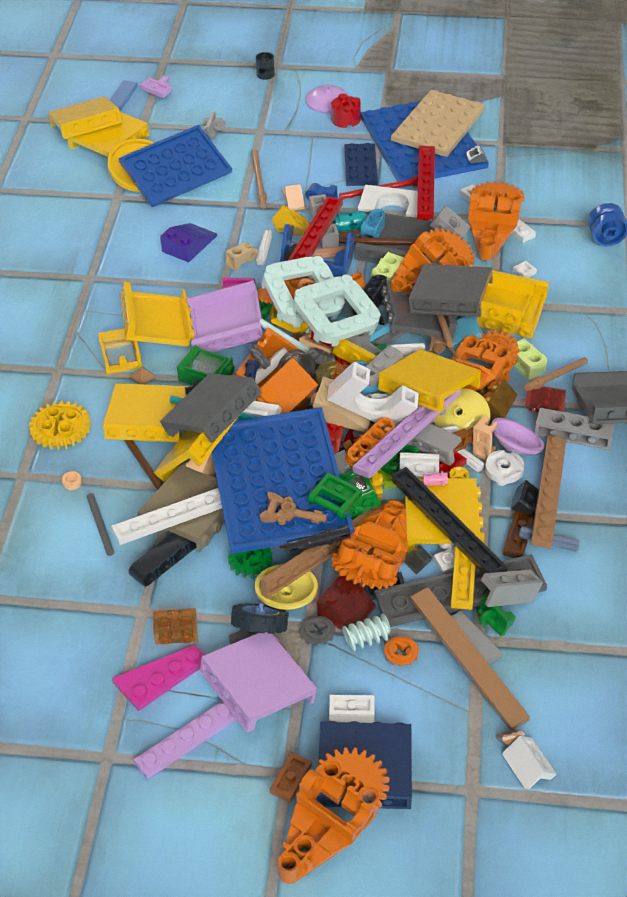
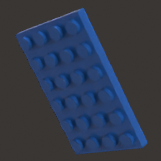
(175, 165)

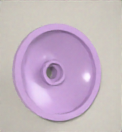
(320, 97)
(517, 437)

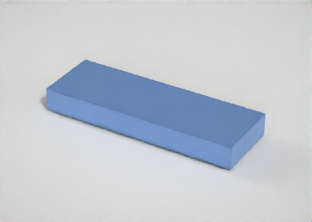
(123, 93)

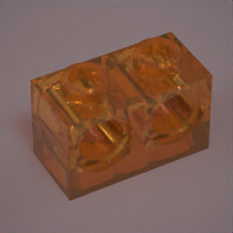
(175, 626)

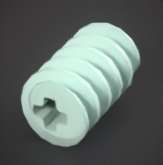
(367, 631)

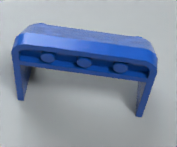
(342, 259)

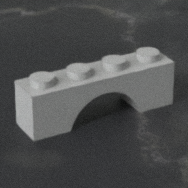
(331, 238)

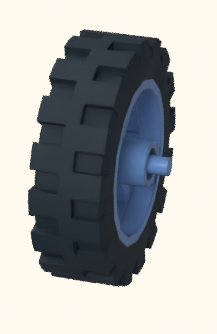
(259, 618)

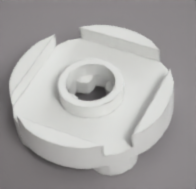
(504, 475)

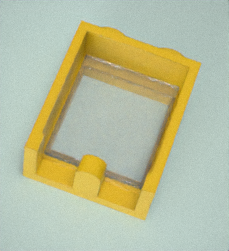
(118, 352)

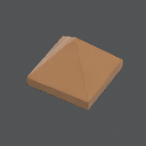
(142, 376)
(509, 736)

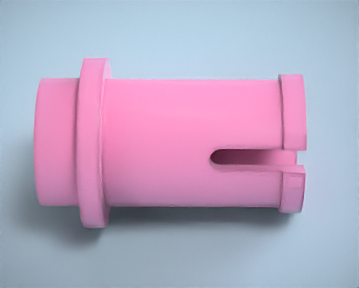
(435, 479)

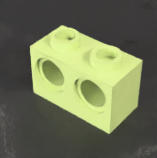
(387, 266)
(530, 361)

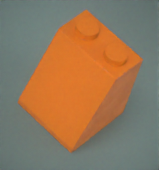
(288, 387)

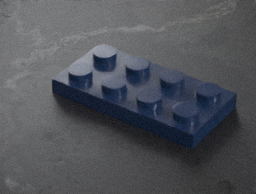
(360, 164)

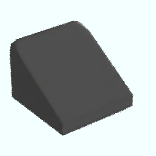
(476, 155)

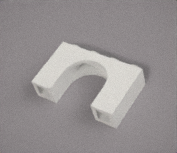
(377, 197)
(346, 393)

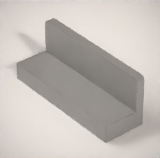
(436, 441)
(511, 587)

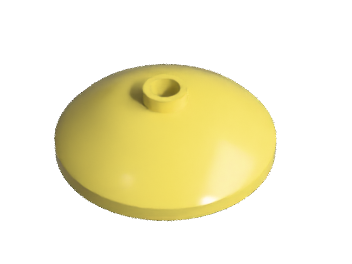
(473, 408)
(292, 596)

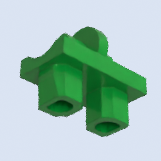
(495, 617)

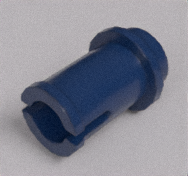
(251, 368)

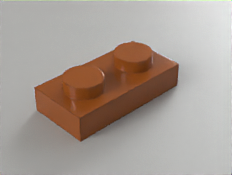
(290, 777)

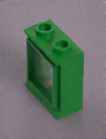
(200, 363)
(369, 495)

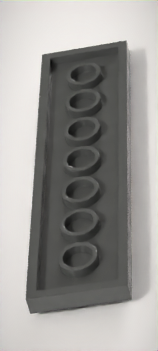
(399, 609)

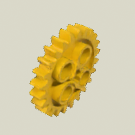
(60, 425)

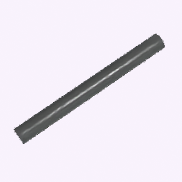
(100, 524)

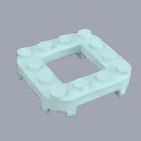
(309, 266)
(323, 329)

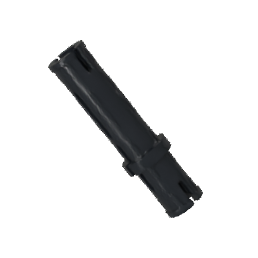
(319, 539)

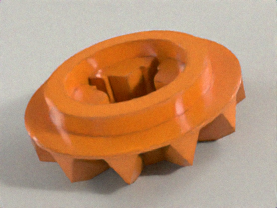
(404, 644)

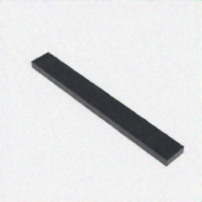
(447, 522)

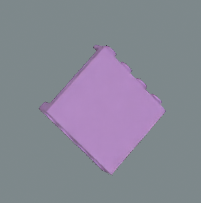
(226, 317)
(256, 678)

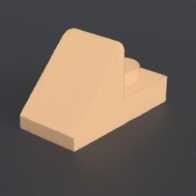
(293, 197)

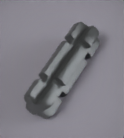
(259, 356)

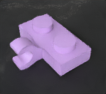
(157, 88)

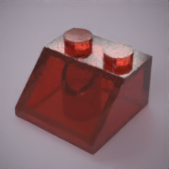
(546, 398)
(345, 603)

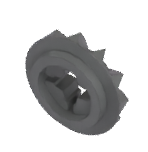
(320, 356)
(322, 624)

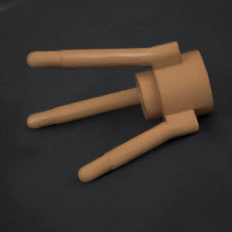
(438, 346)

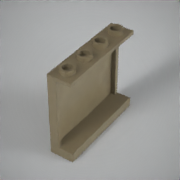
(183, 485)

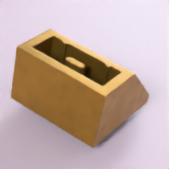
(499, 397)

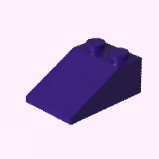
(186, 241)

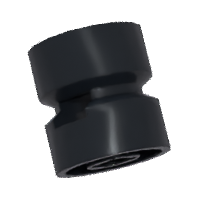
(265, 65)

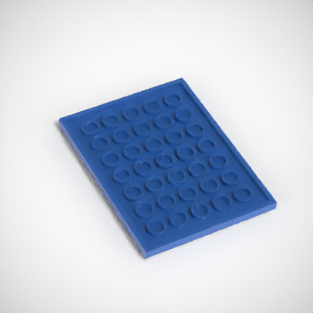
(404, 159)
(278, 456)

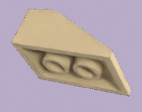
(336, 414)

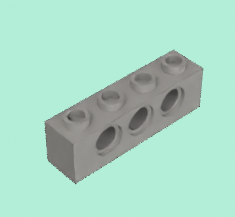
(574, 428)

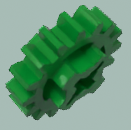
(250, 562)

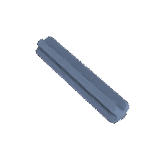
(558, 541)

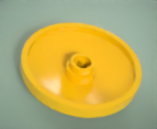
(115, 169)

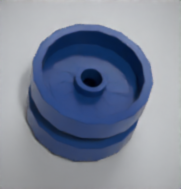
(607, 224)

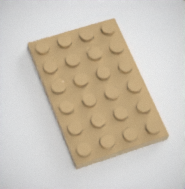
(438, 122)

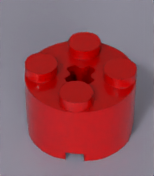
(345, 111)

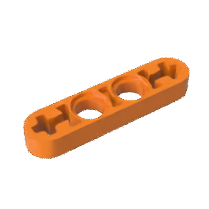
(368, 440)

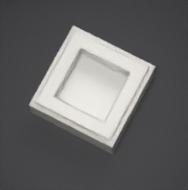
(525, 269)

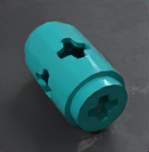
(349, 221)

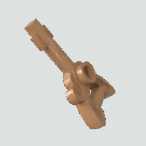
(288, 511)

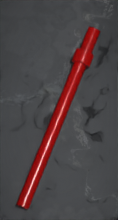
(413, 181)

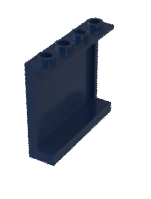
(387, 742)

